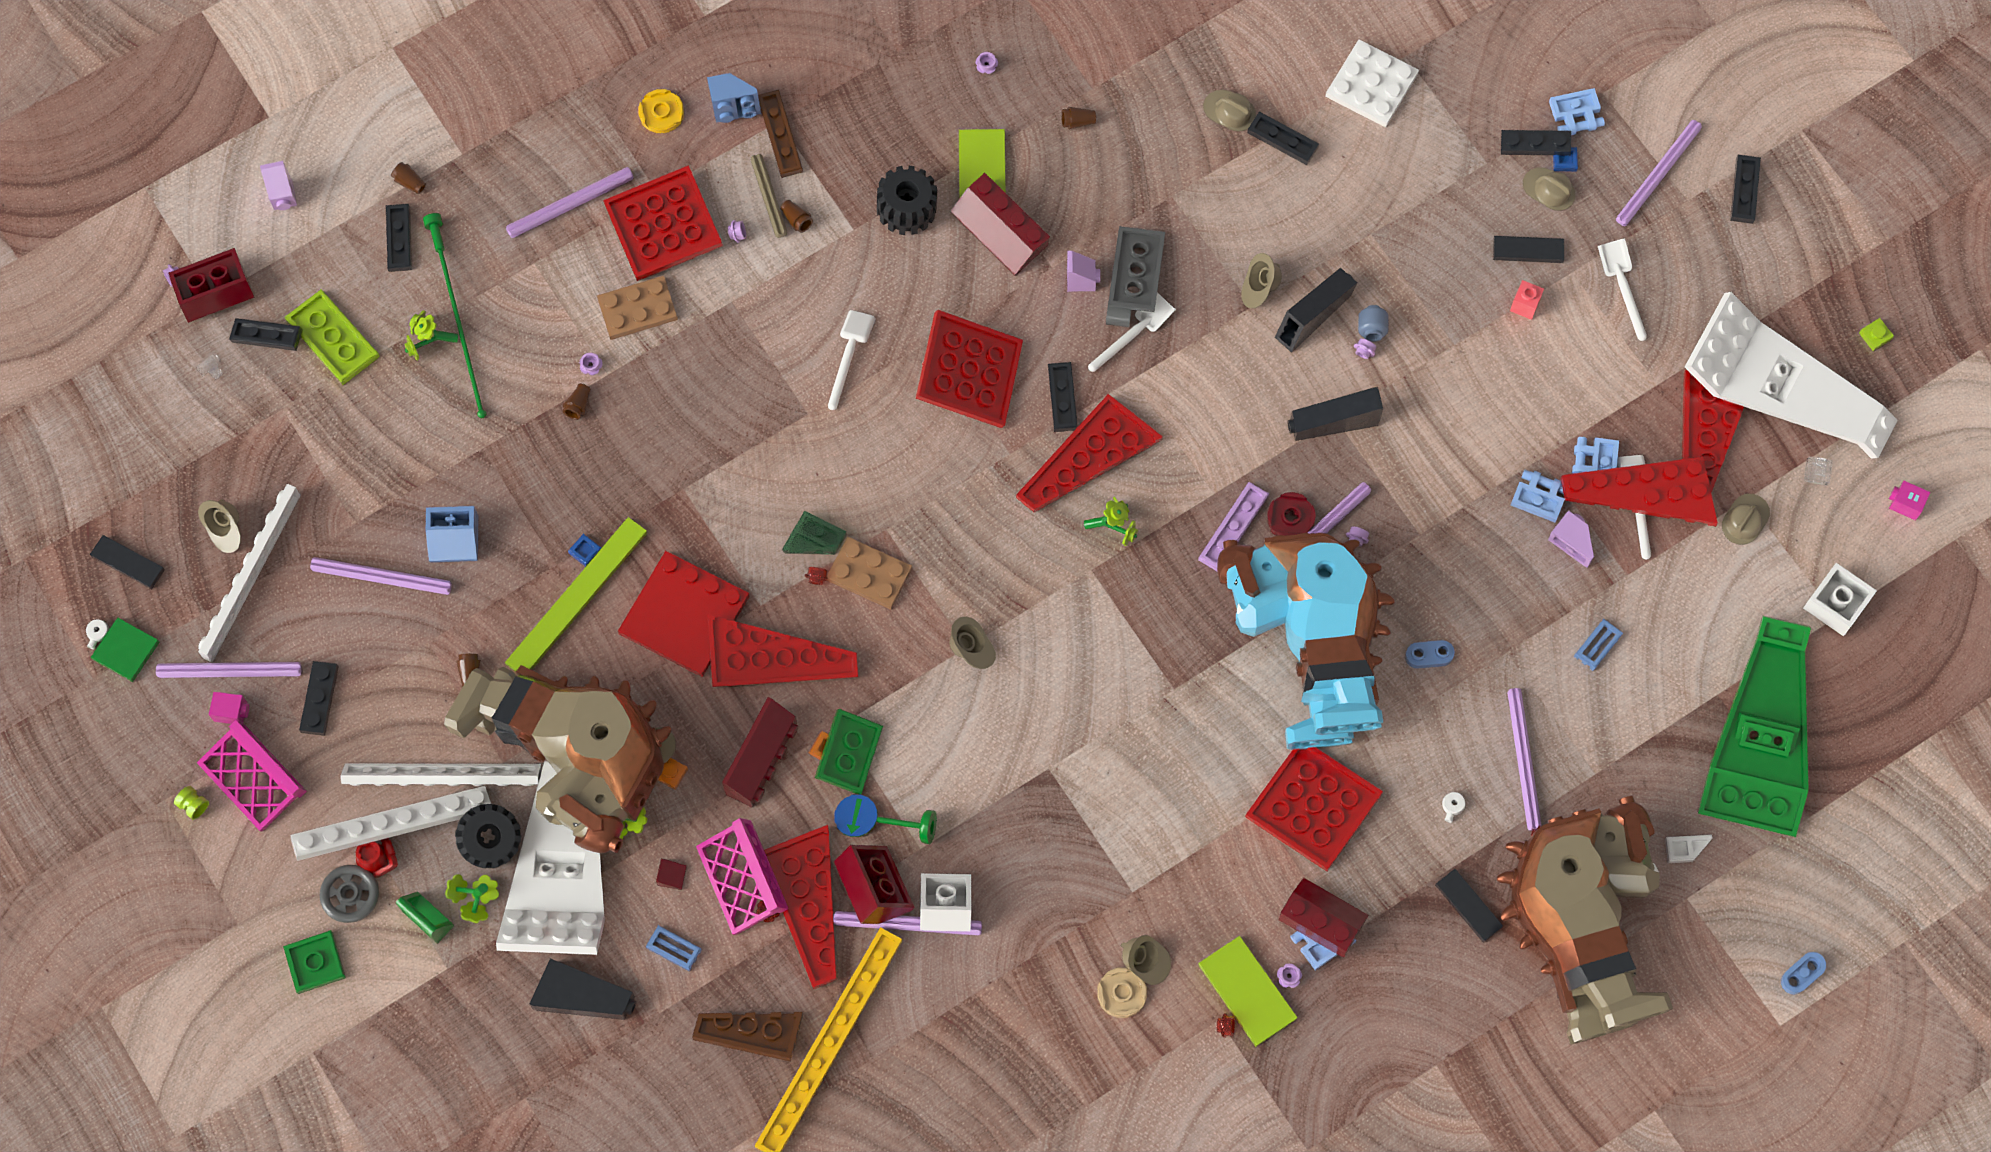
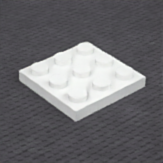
(1372, 83)

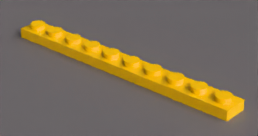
(829, 1042)

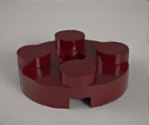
(1282, 506)

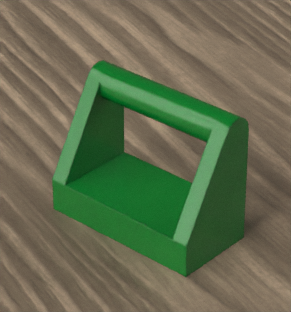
(425, 916)

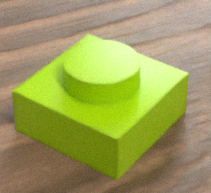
(1876, 334)

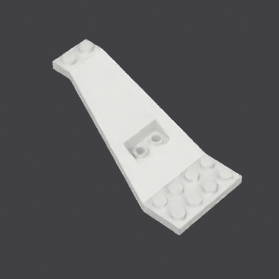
(1744, 358)
(554, 891)

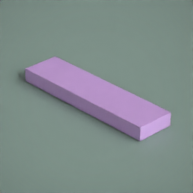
(1234, 523)

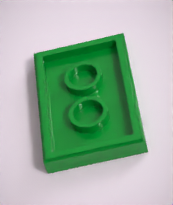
(848, 751)

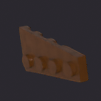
(760, 1034)

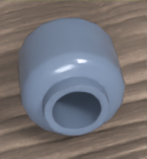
(1373, 323)

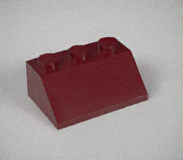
(211, 285)
(873, 883)
(1323, 917)

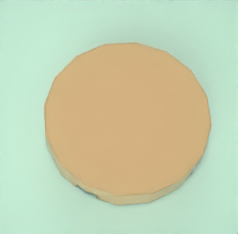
(1121, 993)

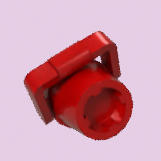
(375, 857)

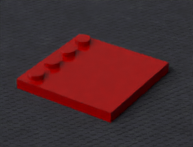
(663, 223)
(969, 369)
(674, 612)
(1314, 805)

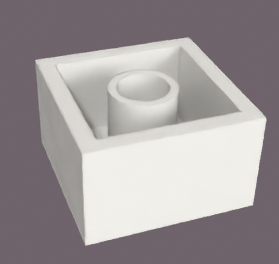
(1839, 599)
(945, 902)

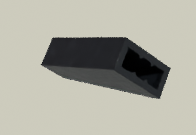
(1315, 309)
(1337, 415)
(578, 993)

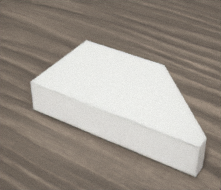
(1685, 848)

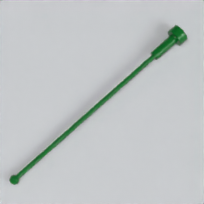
(433, 223)

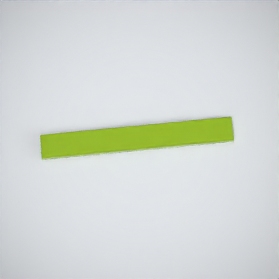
(577, 596)

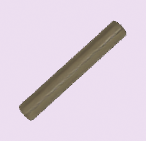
(768, 196)

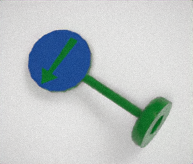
(858, 816)

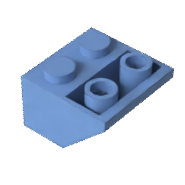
(732, 98)
(452, 534)

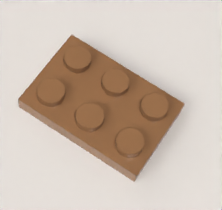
(637, 307)
(869, 573)

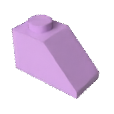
(278, 185)
(1081, 273)
(1573, 538)

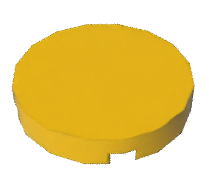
(661, 111)

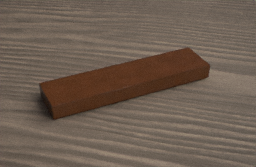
(780, 133)

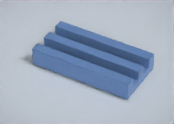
(1587, 659)
(691, 958)

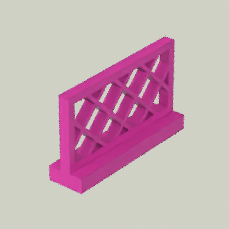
(261, 757)
(761, 872)

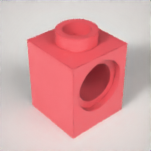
(1527, 299)

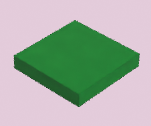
(125, 649)
(314, 962)

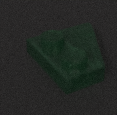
(814, 537)

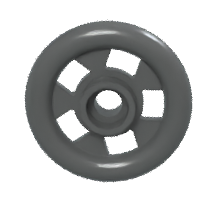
(328, 891)

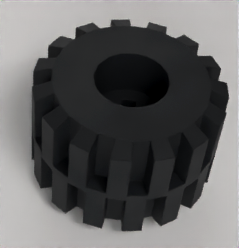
(906, 200)
(496, 851)

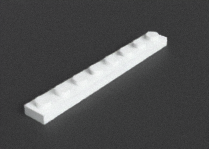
(246, 578)
(432, 774)
(387, 823)

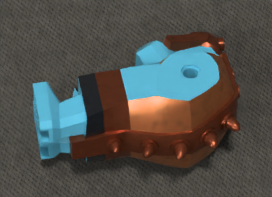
(1328, 621)

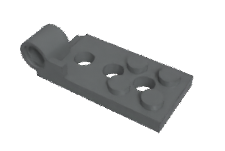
(1120, 299)

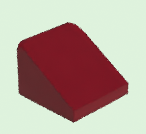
(671, 874)

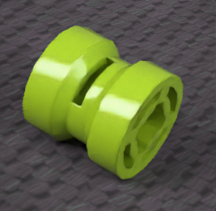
(191, 802)

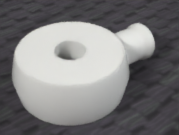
(95, 636)
(1450, 809)

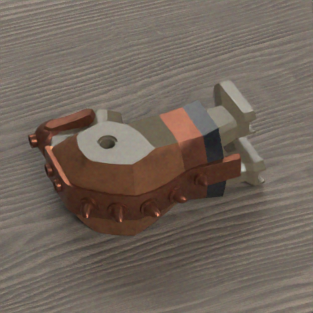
(588, 734)
(1571, 911)

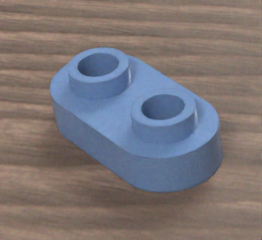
(1430, 653)
(1802, 973)

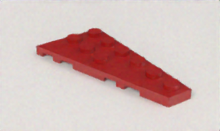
(1707, 426)
(1097, 445)
(760, 656)
(805, 881)

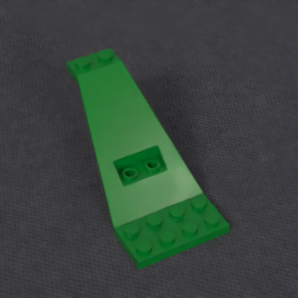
(1754, 777)

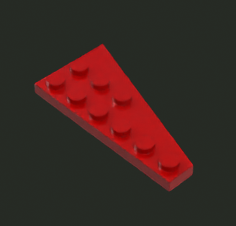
(1654, 489)

